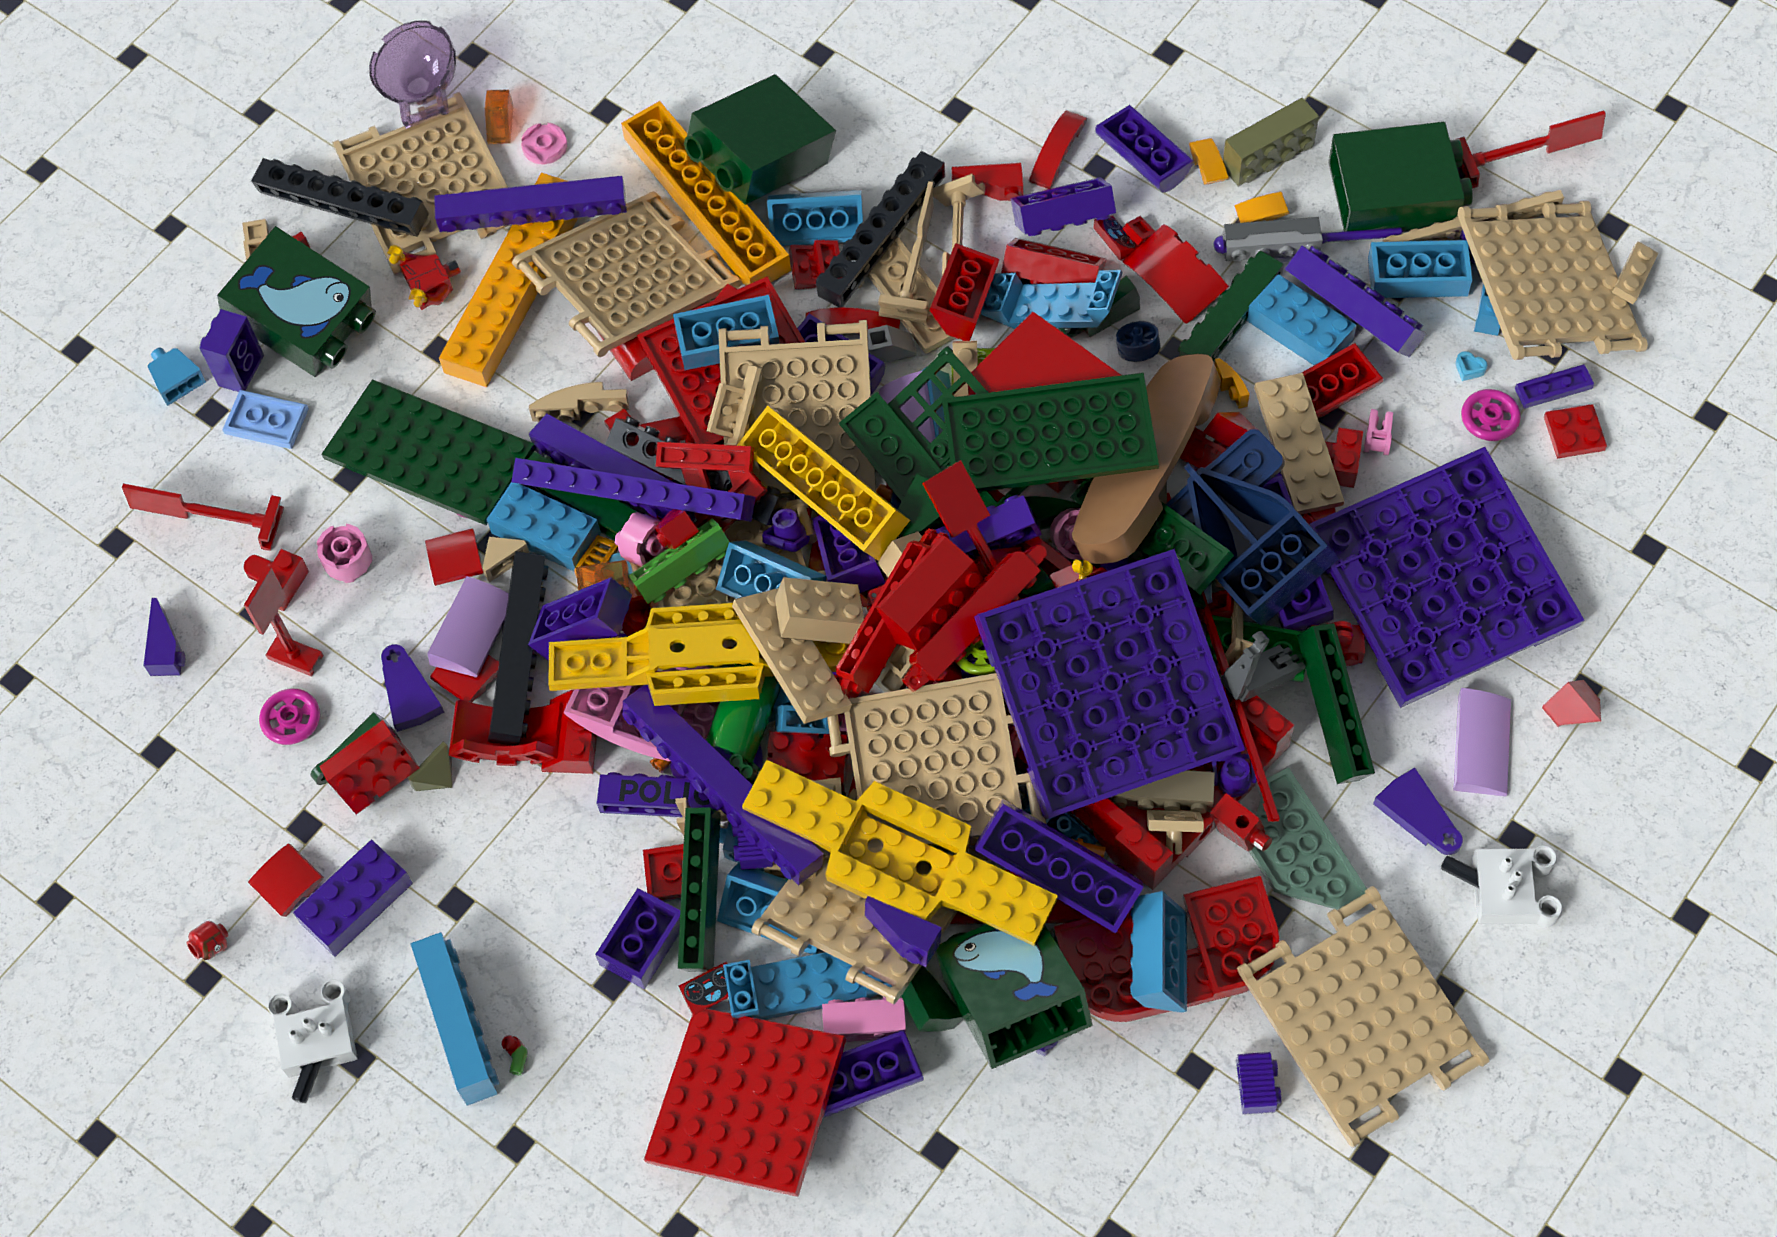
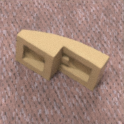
(254, 234)

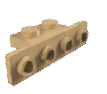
(733, 407)

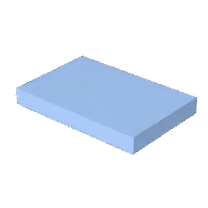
(265, 419)

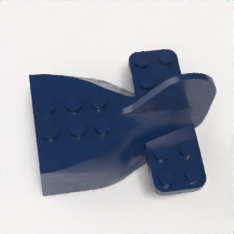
(1269, 539)

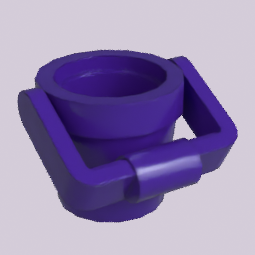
(786, 531)
(1235, 774)

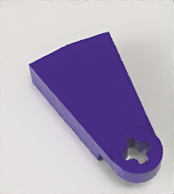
(407, 691)
(1417, 811)

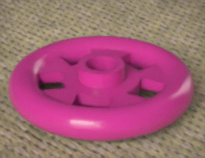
(1484, 432)
(289, 696)

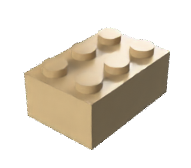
(818, 610)

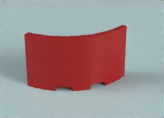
(1176, 273)
(472, 728)

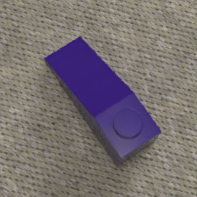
(162, 649)
(906, 933)

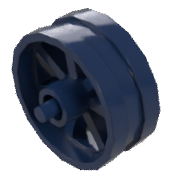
(1135, 341)

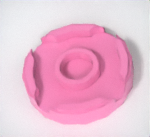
(544, 143)

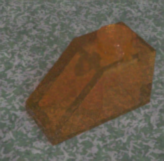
(498, 116)

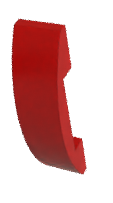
(1055, 148)
(846, 315)

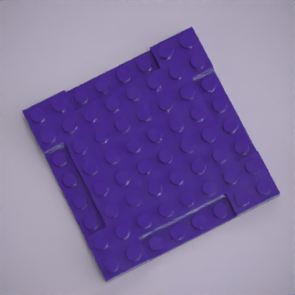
(1445, 576)
(1109, 683)

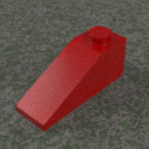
(1000, 180)

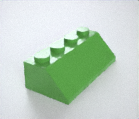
(674, 565)

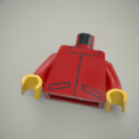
(425, 276)

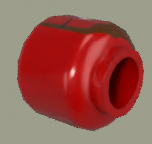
(207, 940)

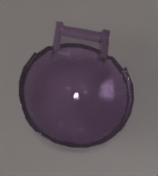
(415, 69)

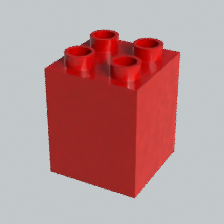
(1038, 357)

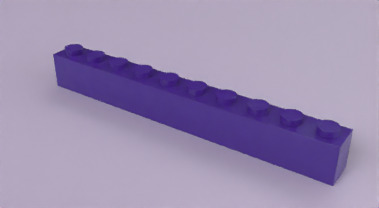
(634, 489)
(719, 782)

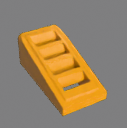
(590, 553)

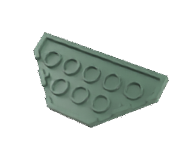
(1303, 853)

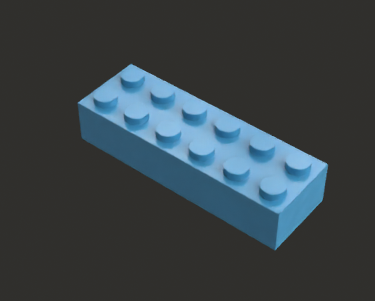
(455, 1018)

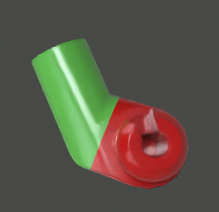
(518, 1053)

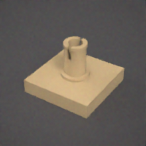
(1174, 824)

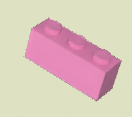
(863, 1018)

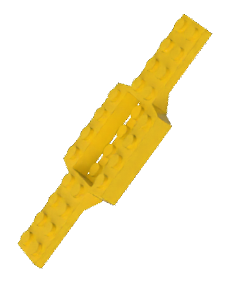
(638, 656)
(891, 874)

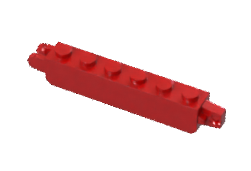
(960, 630)
(873, 640)

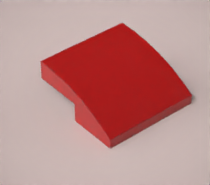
(810, 261)
(454, 557)
(466, 686)
(285, 879)

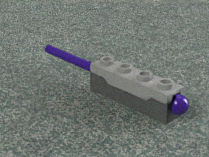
(1284, 237)

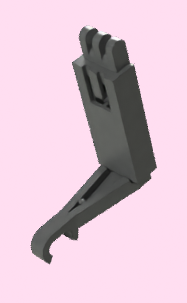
(1260, 670)

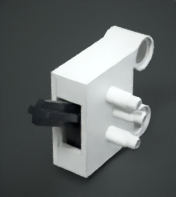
(1506, 885)
(313, 1037)

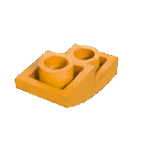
(1209, 160)
(1262, 208)
(1233, 383)

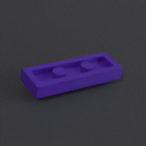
(1554, 386)

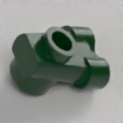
(748, 771)

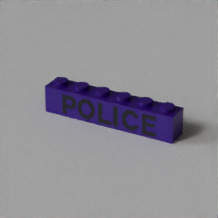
(646, 795)

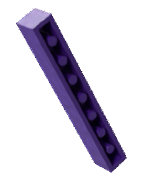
(530, 204)
(578, 450)

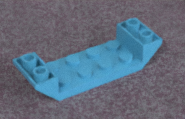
(1059, 304)
(790, 986)

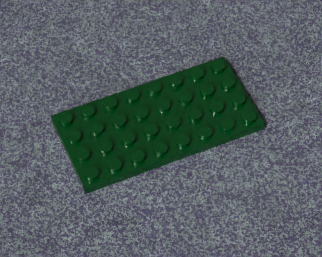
(1052, 432)
(427, 451)

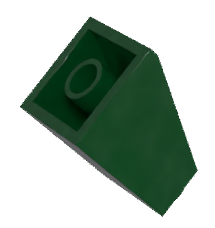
(919, 509)

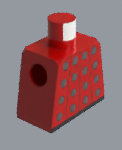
(1239, 824)

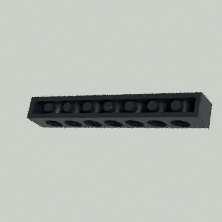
(340, 196)
(879, 230)
(623, 440)

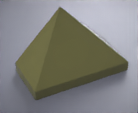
(434, 771)

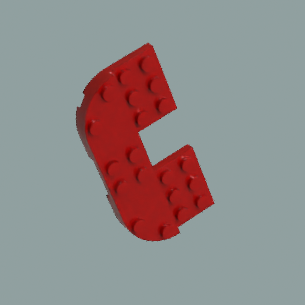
(1230, 927)

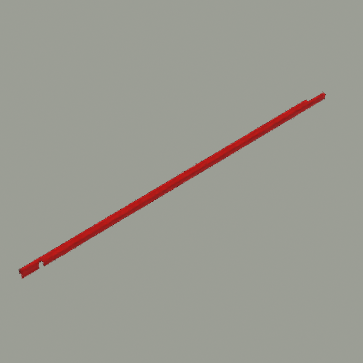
(1269, 804)

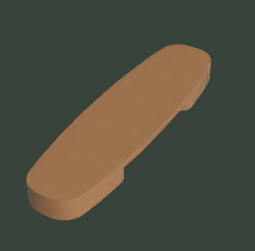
(1126, 505)

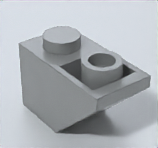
(890, 343)

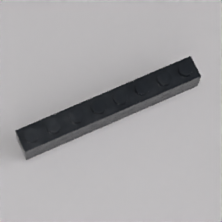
(515, 653)

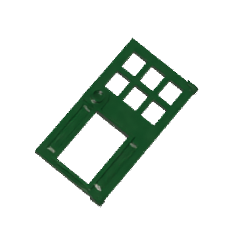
(938, 448)

